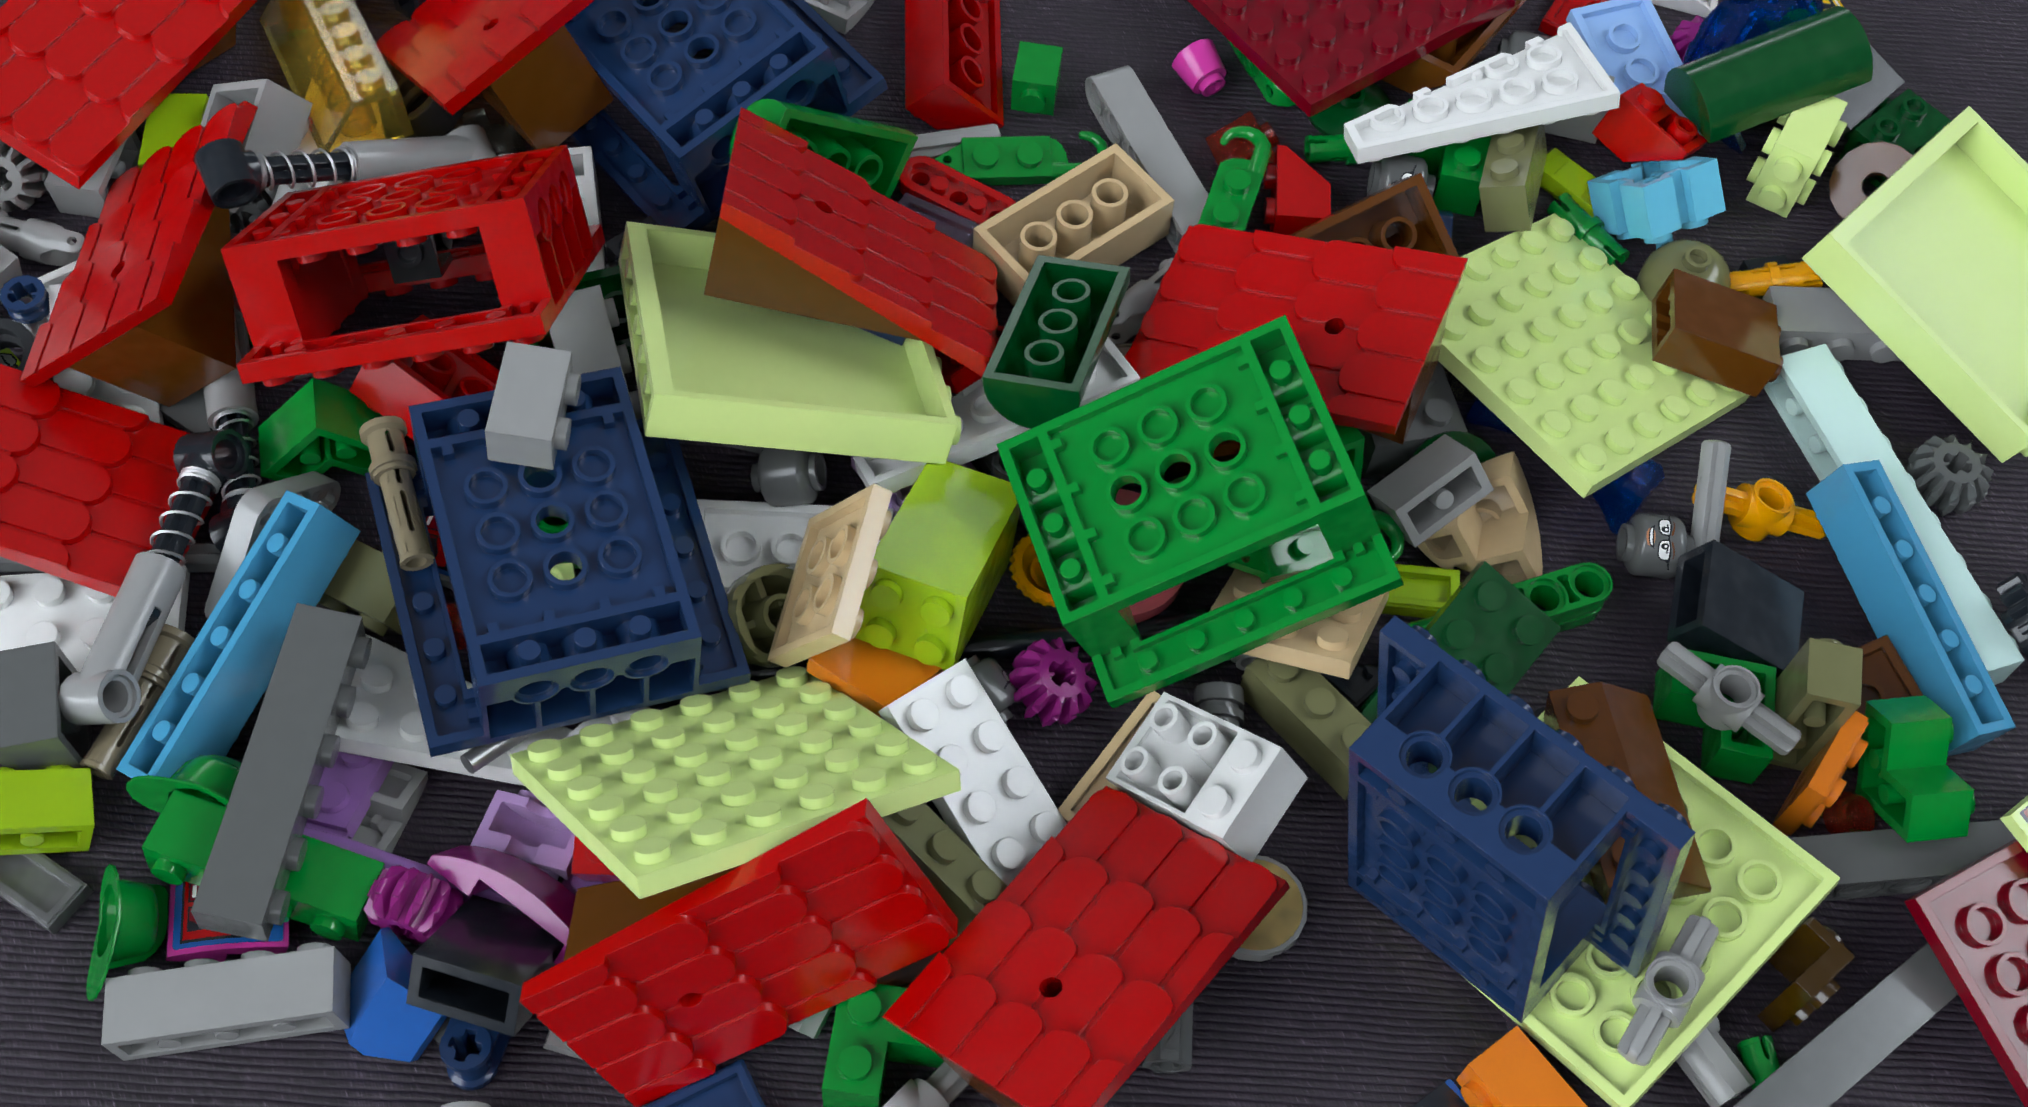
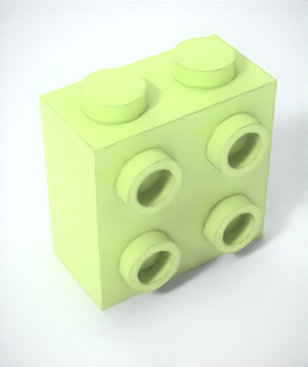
(1795, 155)

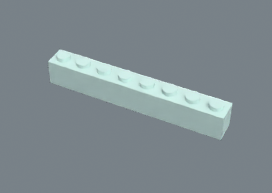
(1838, 430)

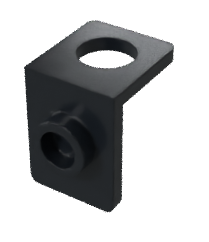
(416, 261)

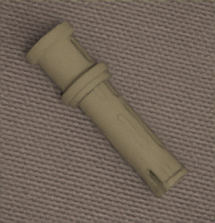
(393, 471)
(117, 737)

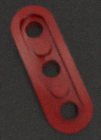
(948, 186)

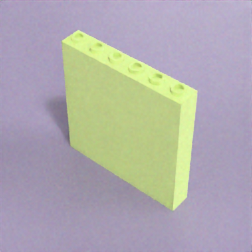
(1944, 275)
(767, 374)

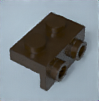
(1809, 963)

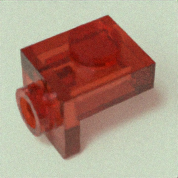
(1238, 146)

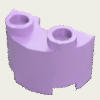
(527, 831)

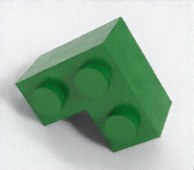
(1457, 174)
(315, 432)
(1724, 752)
(1907, 770)
(863, 1046)

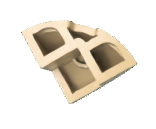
(1495, 529)

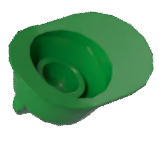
(203, 777)
(129, 927)

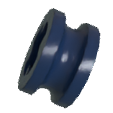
(20, 287)

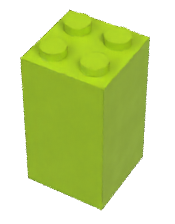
(940, 564)

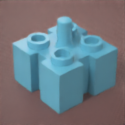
(1658, 198)

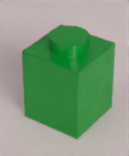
(1036, 78)

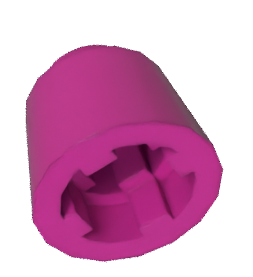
(1201, 67)

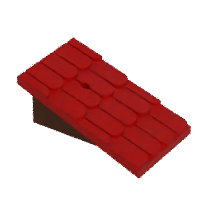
(508, 54)
(93, 70)
(832, 249)
(150, 281)
(1358, 311)
(80, 482)
(1086, 957)
(734, 958)

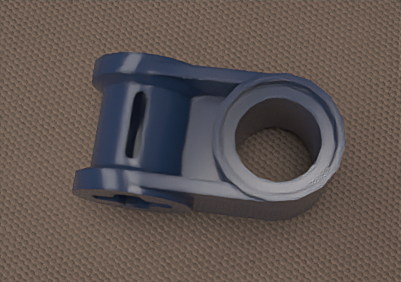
(465, 1039)

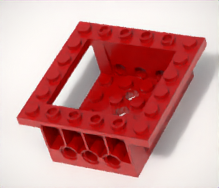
(302, 274)

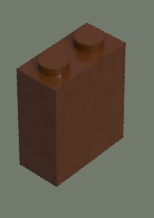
(1716, 333)

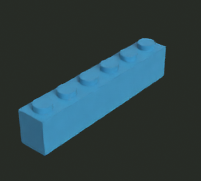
(1908, 599)
(241, 639)

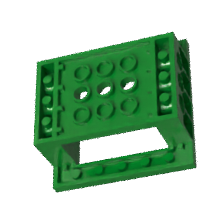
(1279, 484)

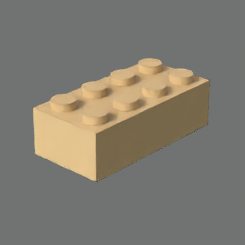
(1089, 214)

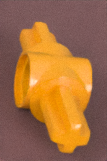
(1767, 510)

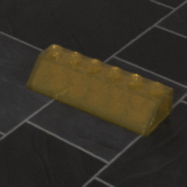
(337, 68)

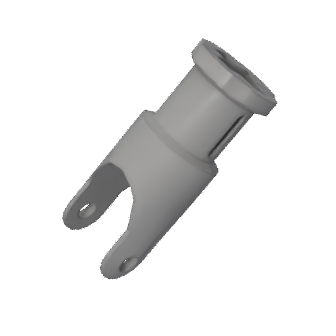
(40, 240)
(1136, 304)

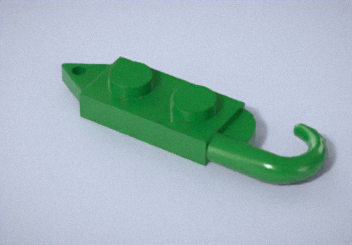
(1014, 158)
(1237, 182)
(1306, 551)

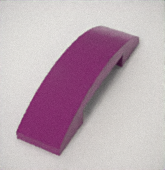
(519, 882)

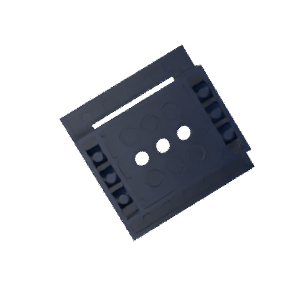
(693, 104)
(545, 651)
(1458, 873)

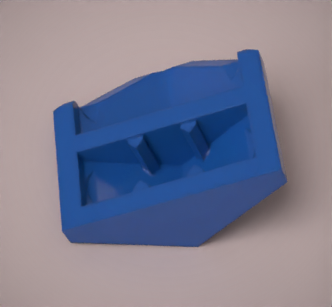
(379, 1014)

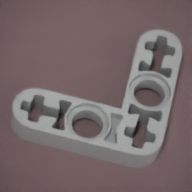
(252, 515)

